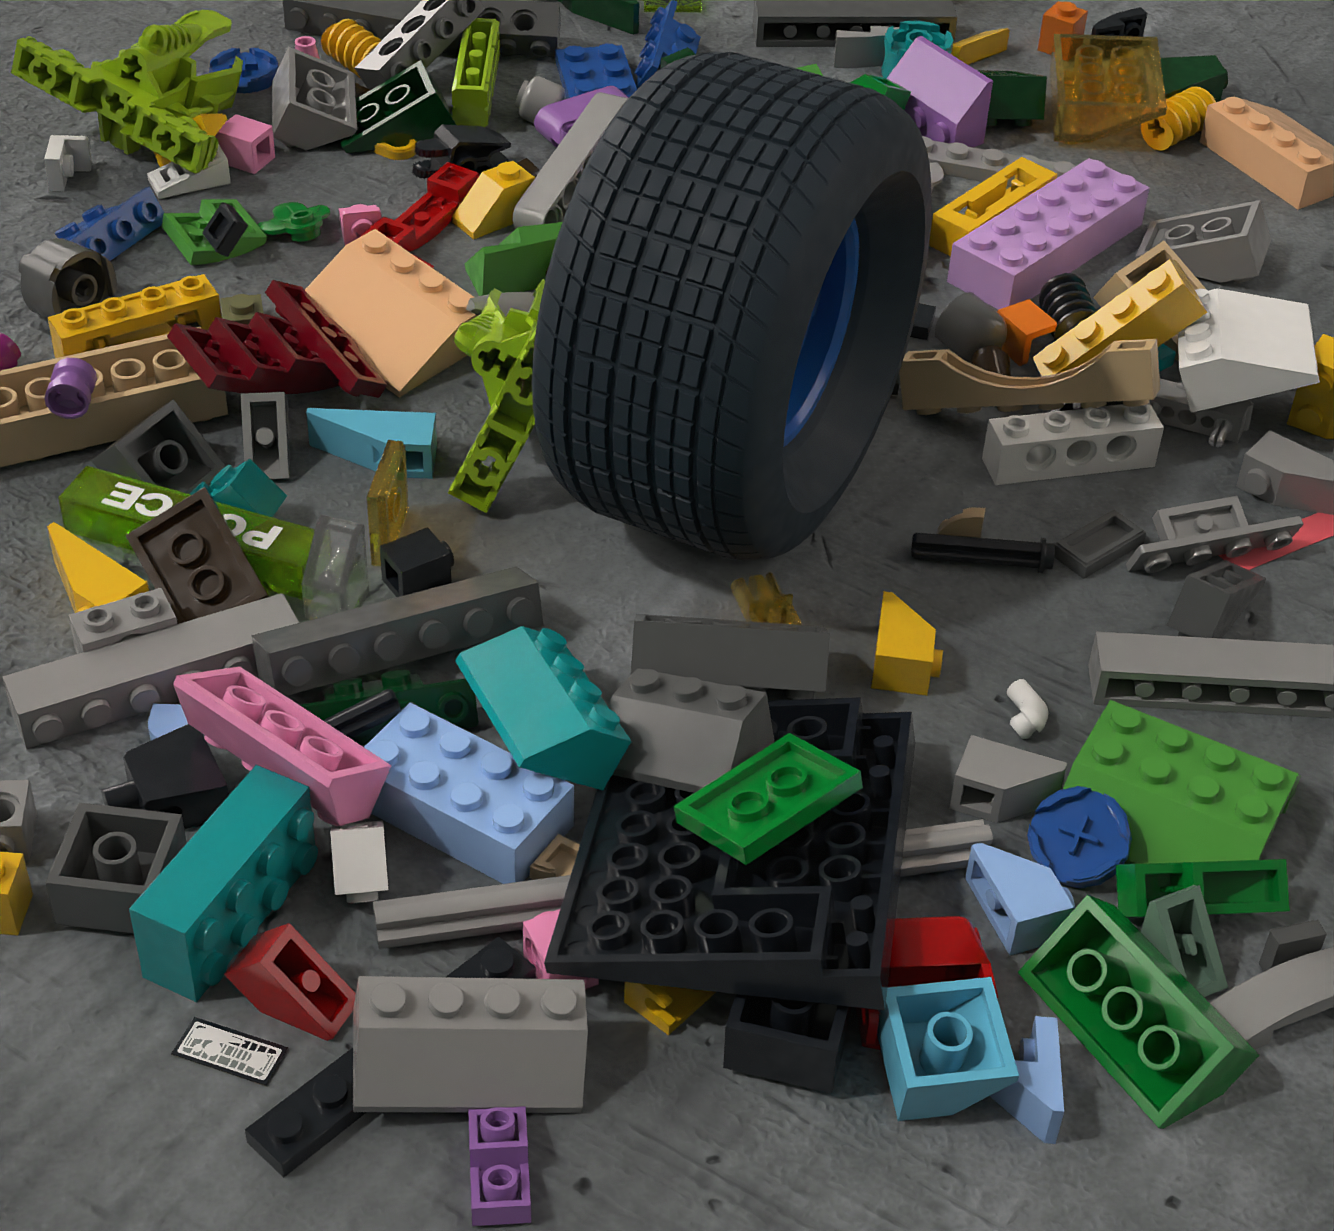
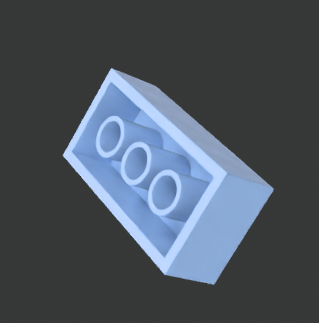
(468, 795)

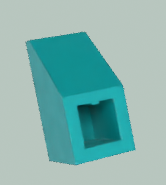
(246, 489)

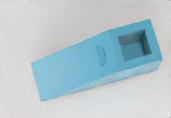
(363, 435)

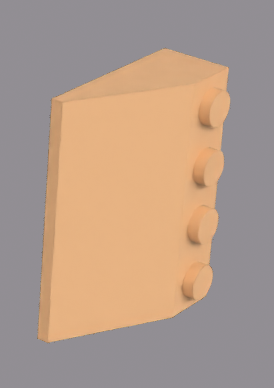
(1271, 150)
(393, 309)

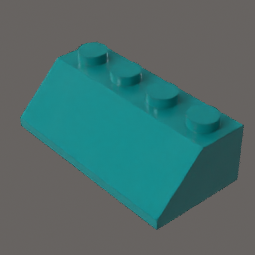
(545, 706)

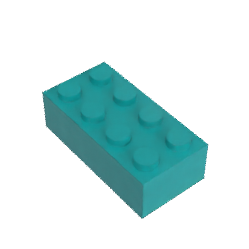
(224, 883)

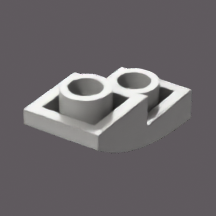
(860, 49)

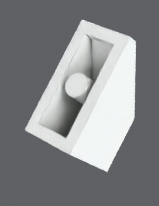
(359, 860)

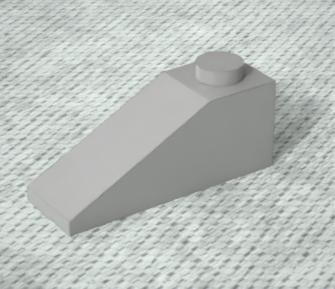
(1288, 475)

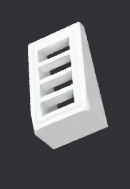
(175, 180)

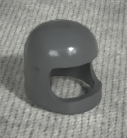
(970, 325)

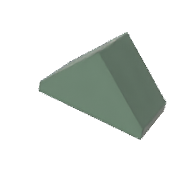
(1184, 936)

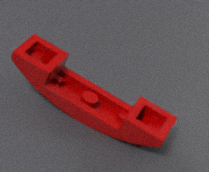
(432, 211)

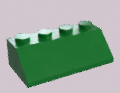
(1136, 1013)

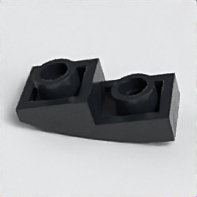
(1124, 23)

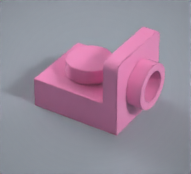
(357, 220)

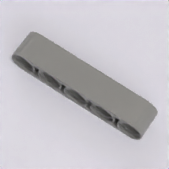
(554, 185)

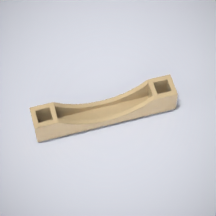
(944, 380)

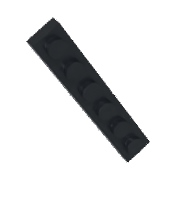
(325, 1103)

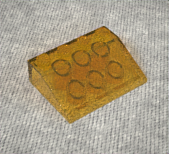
(1103, 85)

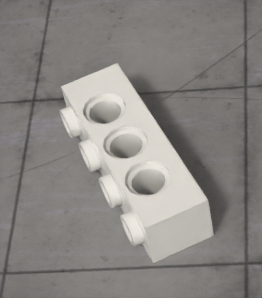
(1071, 443)

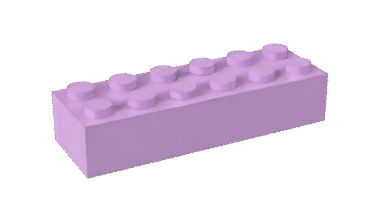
(1047, 234)

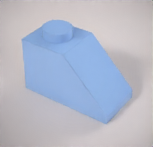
(1017, 897)

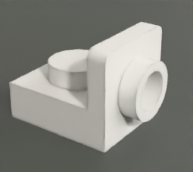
(64, 157)

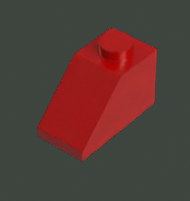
(292, 982)

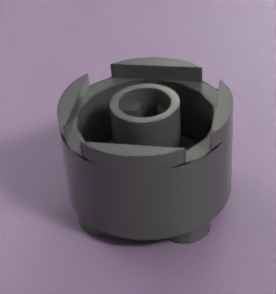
(65, 277)

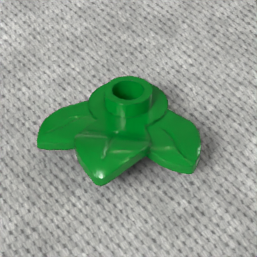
(297, 220)

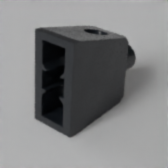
(171, 776)

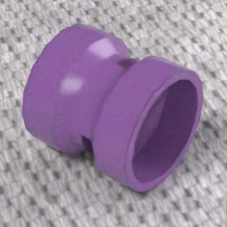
(70, 388)

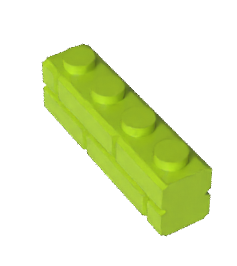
(476, 73)

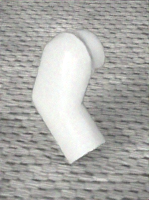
(1033, 709)

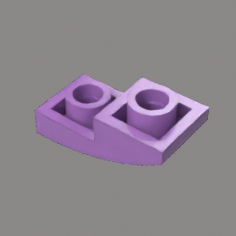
(499, 1166)

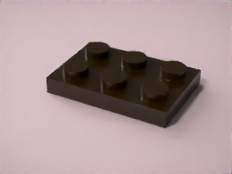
(196, 559)

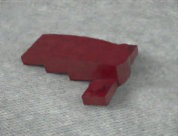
(278, 354)

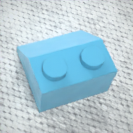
(944, 1047)

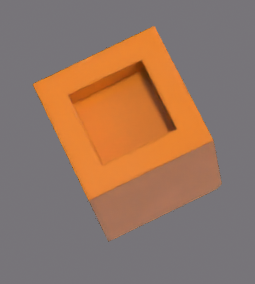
(1024, 324)

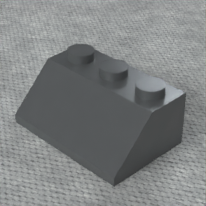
(687, 728)

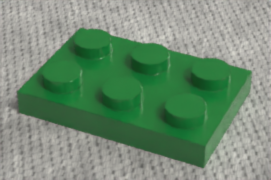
(768, 798)

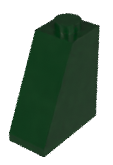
(1194, 71)

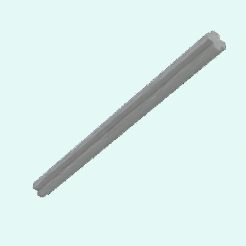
(508, 905)

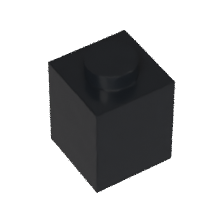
(416, 563)

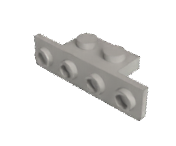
(1208, 530)

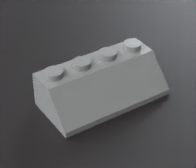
(468, 1044)

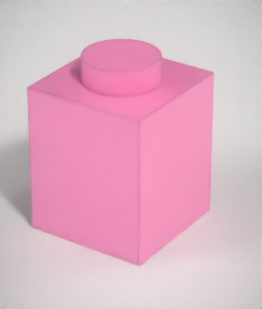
(246, 143)

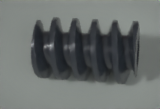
(1066, 302)

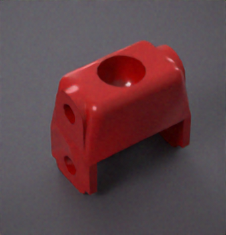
(926, 953)

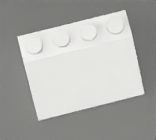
(1245, 349)

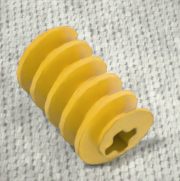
(348, 43)
(1183, 119)

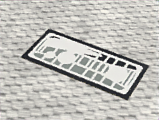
(229, 1051)

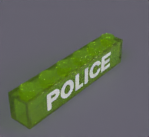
(112, 505)

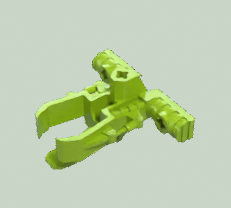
(146, 91)
(503, 356)

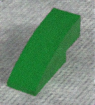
(1225, 885)

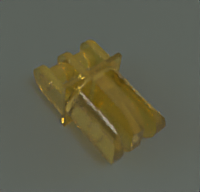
(764, 600)

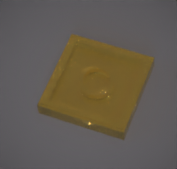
(387, 499)

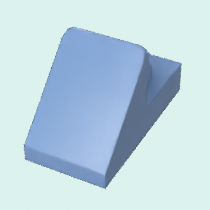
(1038, 1093)

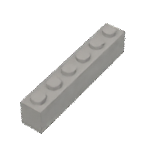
(135, 672)
(1213, 674)

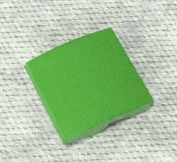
(187, 231)

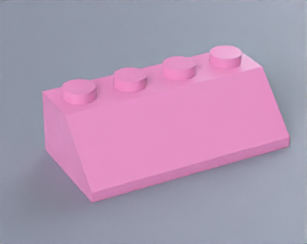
(279, 735)

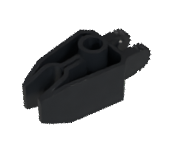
(462, 145)

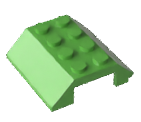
(1181, 789)

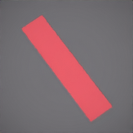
(1315, 529)

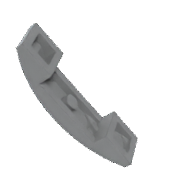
(1279, 996)

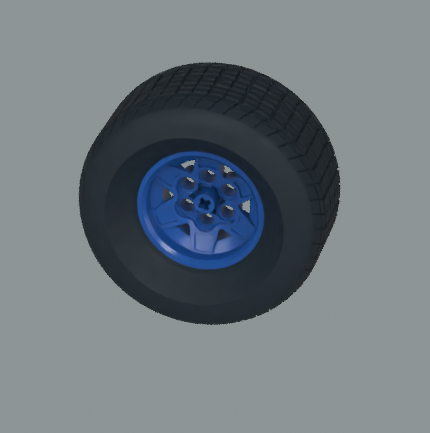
(731, 302)

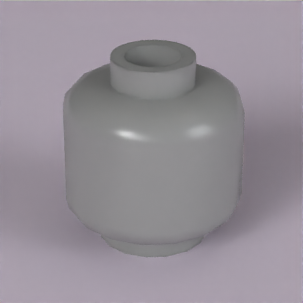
(536, 95)

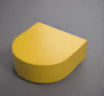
(396, 153)

